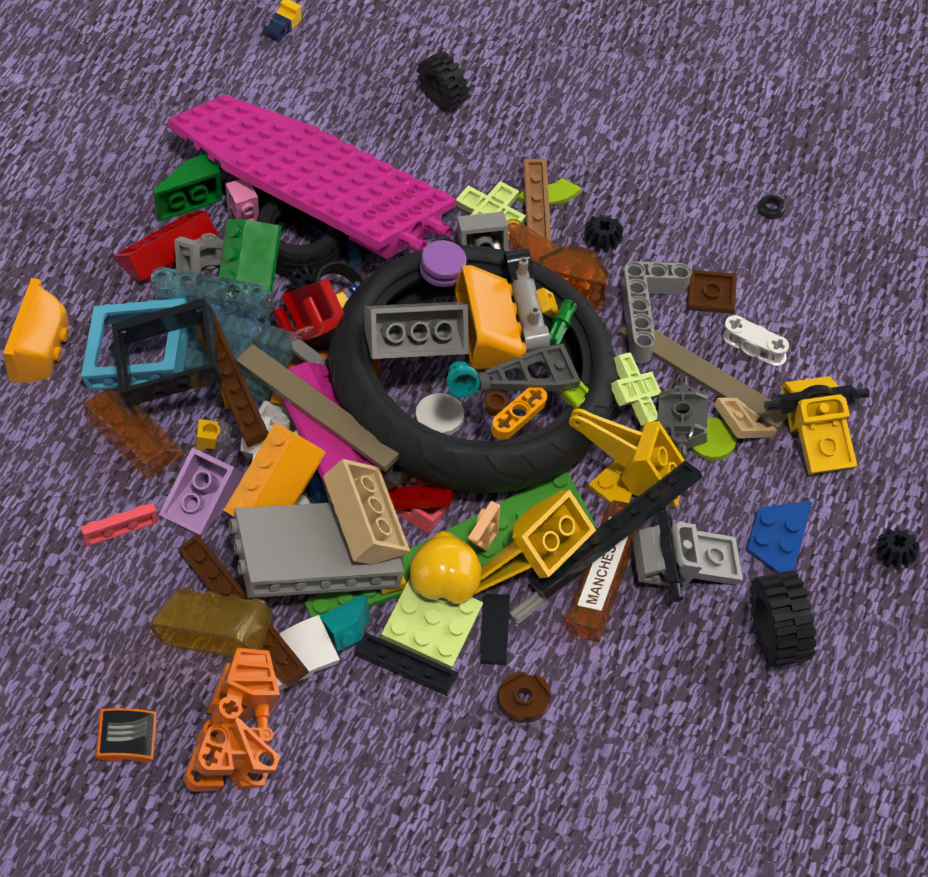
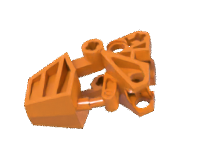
(243, 693)

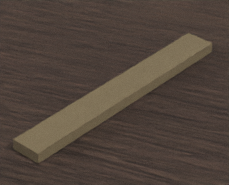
(711, 377)
(316, 406)

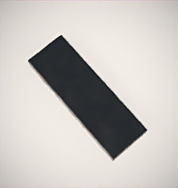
(495, 629)

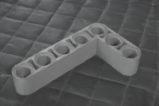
(637, 283)

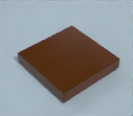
(712, 292)

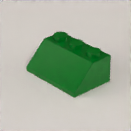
(250, 252)

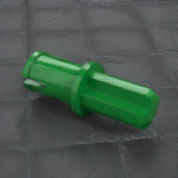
(561, 321)

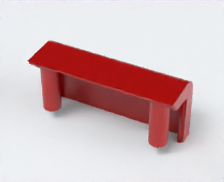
(312, 308)

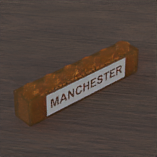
(600, 586)

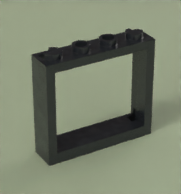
(157, 324)

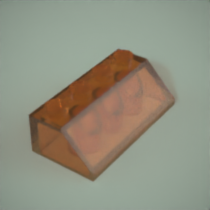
(132, 433)

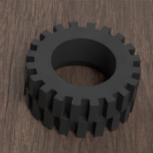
(782, 618)

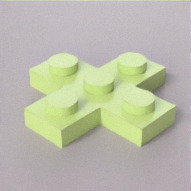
(498, 200)
(635, 389)

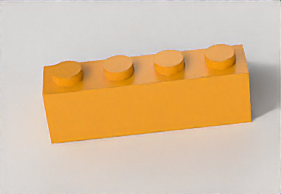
(277, 471)

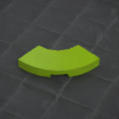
(558, 192)

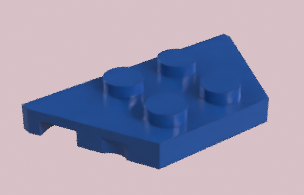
(779, 535)

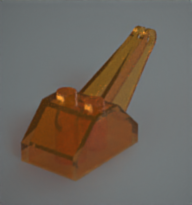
(573, 263)

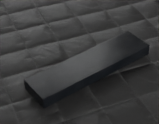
(406, 664)

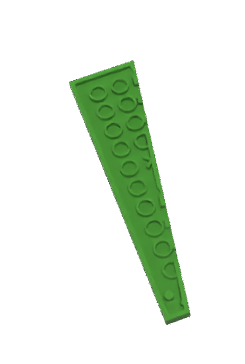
(510, 512)

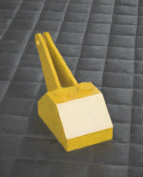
(644, 453)
(545, 536)

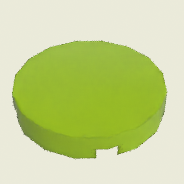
(719, 441)

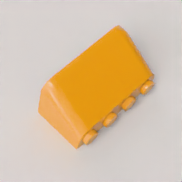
(491, 317)

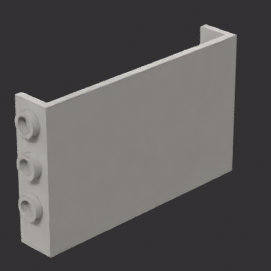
(302, 553)

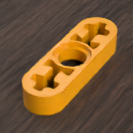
(516, 422)

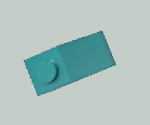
(347, 622)

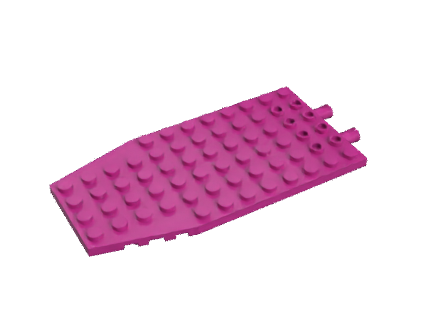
(318, 174)

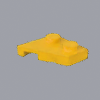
(610, 486)

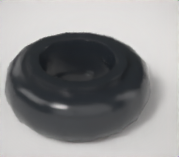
(768, 212)

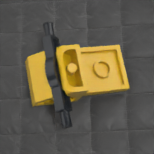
(820, 416)

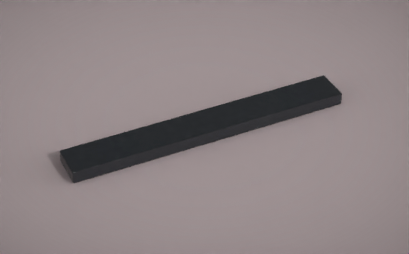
(620, 526)

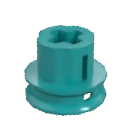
(456, 382)

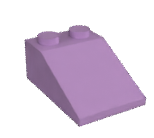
(200, 491)

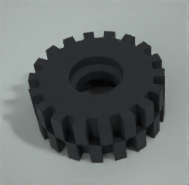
(443, 81)

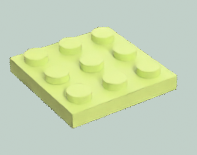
(431, 626)

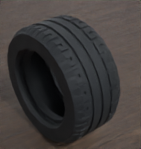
(290, 256)

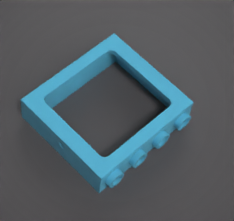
(106, 377)

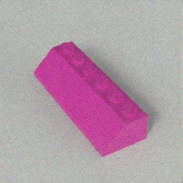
(336, 450)

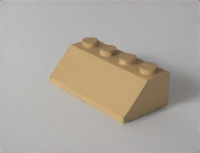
(365, 512)

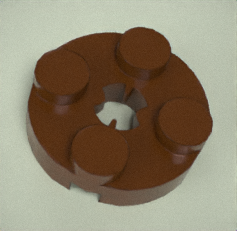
(519, 710)

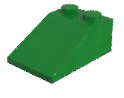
(188, 188)

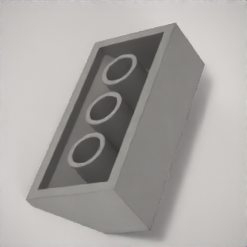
(417, 329)

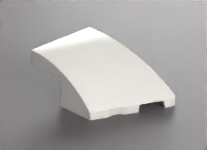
(311, 645)

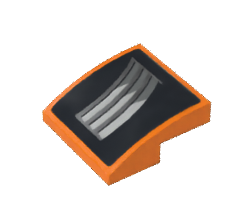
(126, 735)

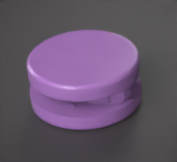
(441, 263)

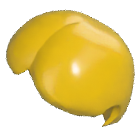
(446, 569)

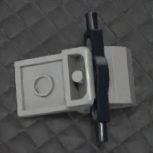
(678, 553)

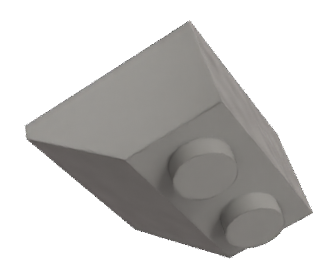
(484, 230)

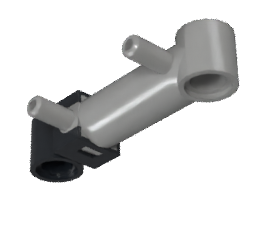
(522, 278)

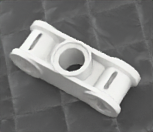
(755, 340)

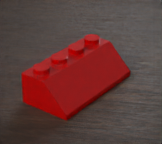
(159, 247)

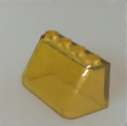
(211, 622)

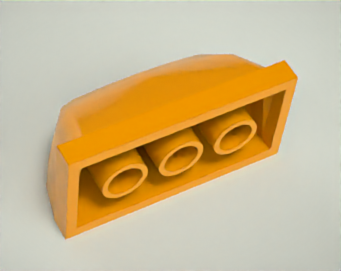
(36, 336)

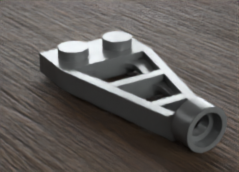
(555, 360)

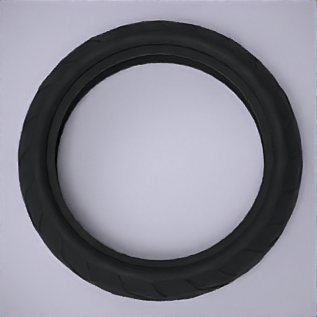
(451, 460)

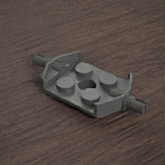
(684, 429)

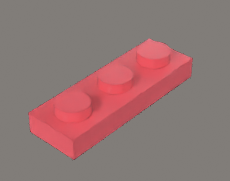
(119, 524)

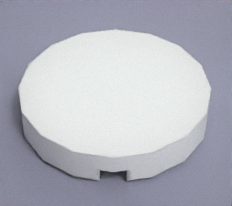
(440, 413)

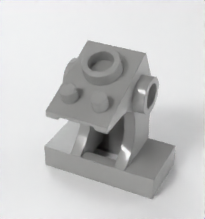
(198, 253)

